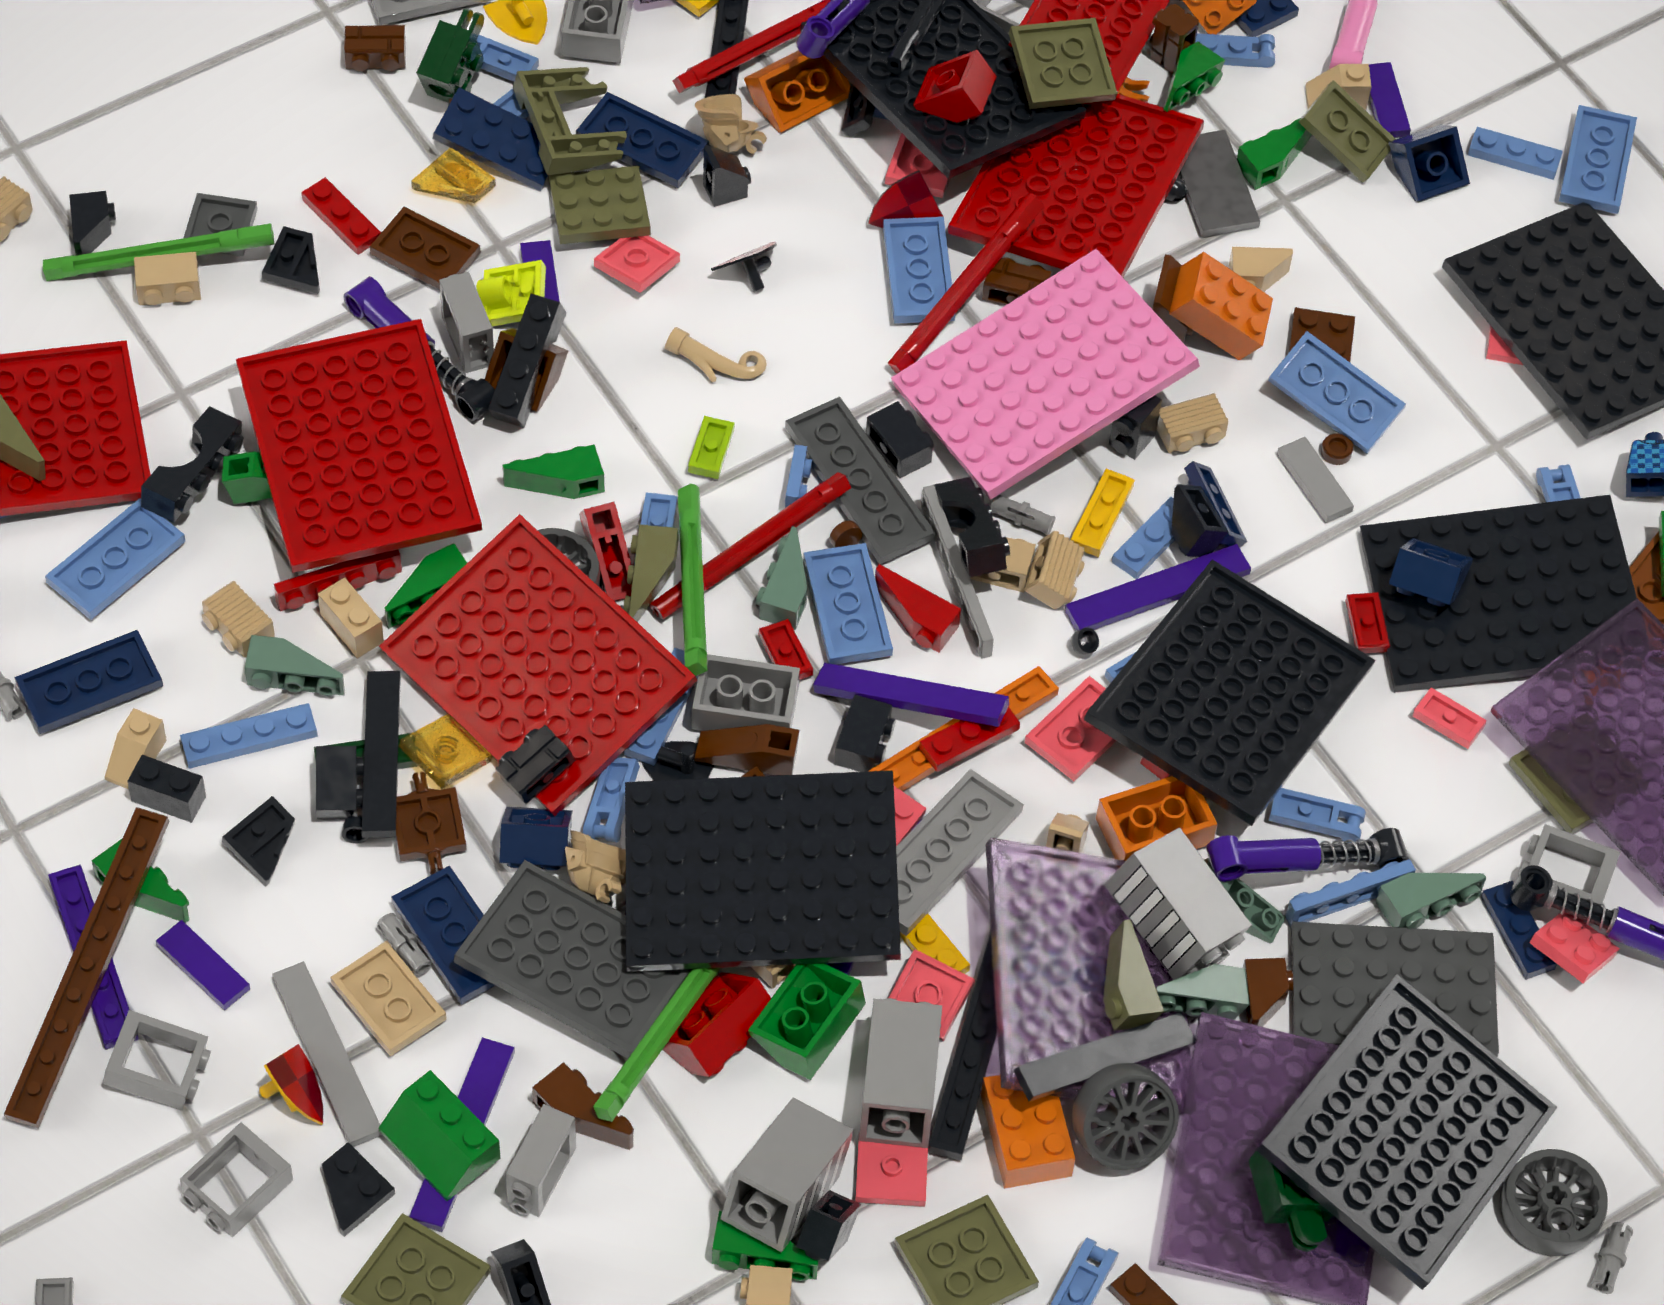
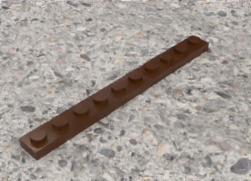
(86, 968)

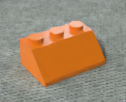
(796, 89)

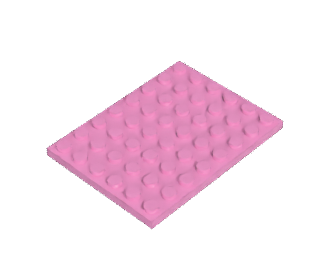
(1044, 373)

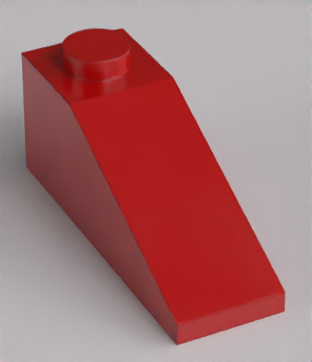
(606, 536)
(921, 612)

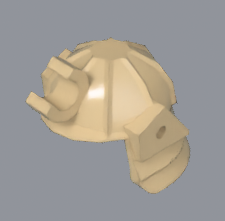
(725, 125)
(595, 866)

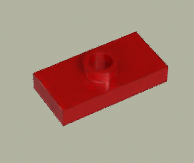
(1367, 622)
(785, 648)

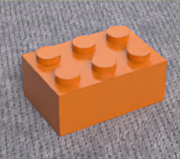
(1221, 306)
(1152, 811)
(1026, 1135)

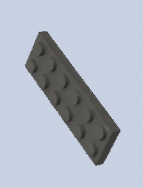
(877, 499)

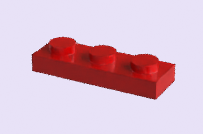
(340, 215)
(964, 739)

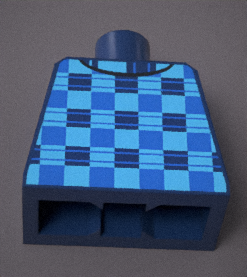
(1646, 467)

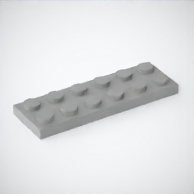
(949, 843)

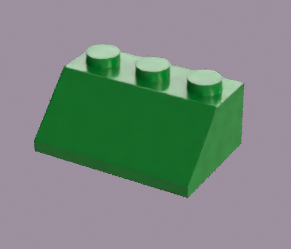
(808, 1017)
(440, 1136)

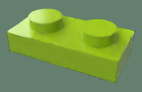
(711, 447)

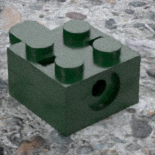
(452, 57)
(1287, 1203)

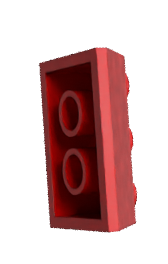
(718, 1023)

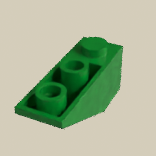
(1194, 72)
(1272, 154)
(561, 474)
(245, 477)
(423, 583)
(155, 891)
(737, 1250)

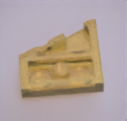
(454, 178)

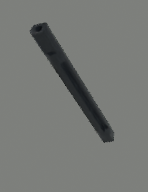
(913, 34)

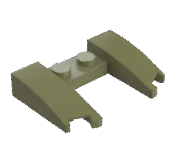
(560, 151)

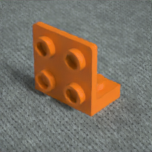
(1217, 14)

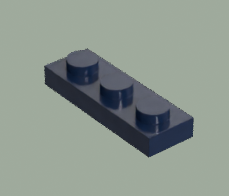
(1203, 476)
(1517, 930)

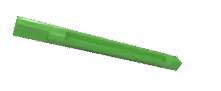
(124, 257)
(692, 579)
(653, 1043)

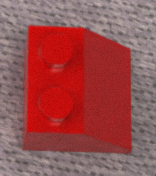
(956, 88)

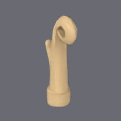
(706, 359)

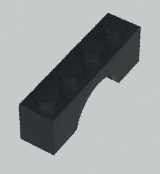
(517, 382)
(172, 489)
(981, 544)

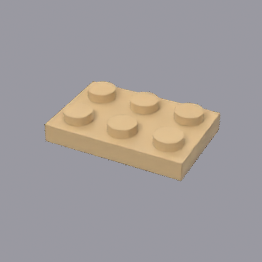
(388, 998)

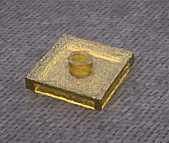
(445, 751)

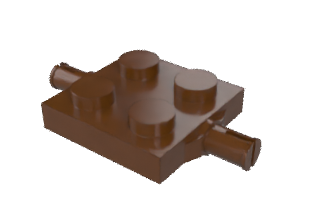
(429, 824)

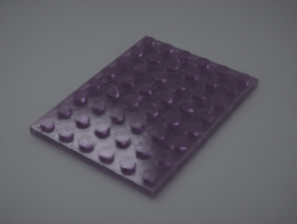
(1600, 731)
(1052, 956)
(1213, 1220)

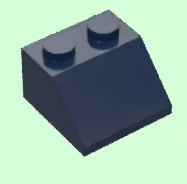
(1430, 161)
(1429, 572)
(535, 837)

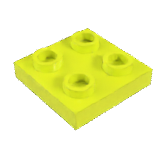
(508, 288)

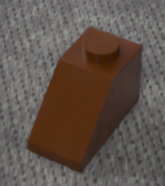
(1267, 988)

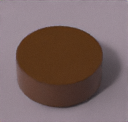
(1337, 449)
(845, 534)

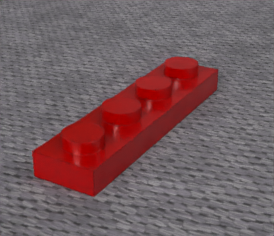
(358, 572)

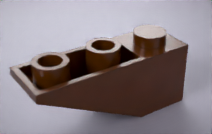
(764, 746)
(569, 1093)

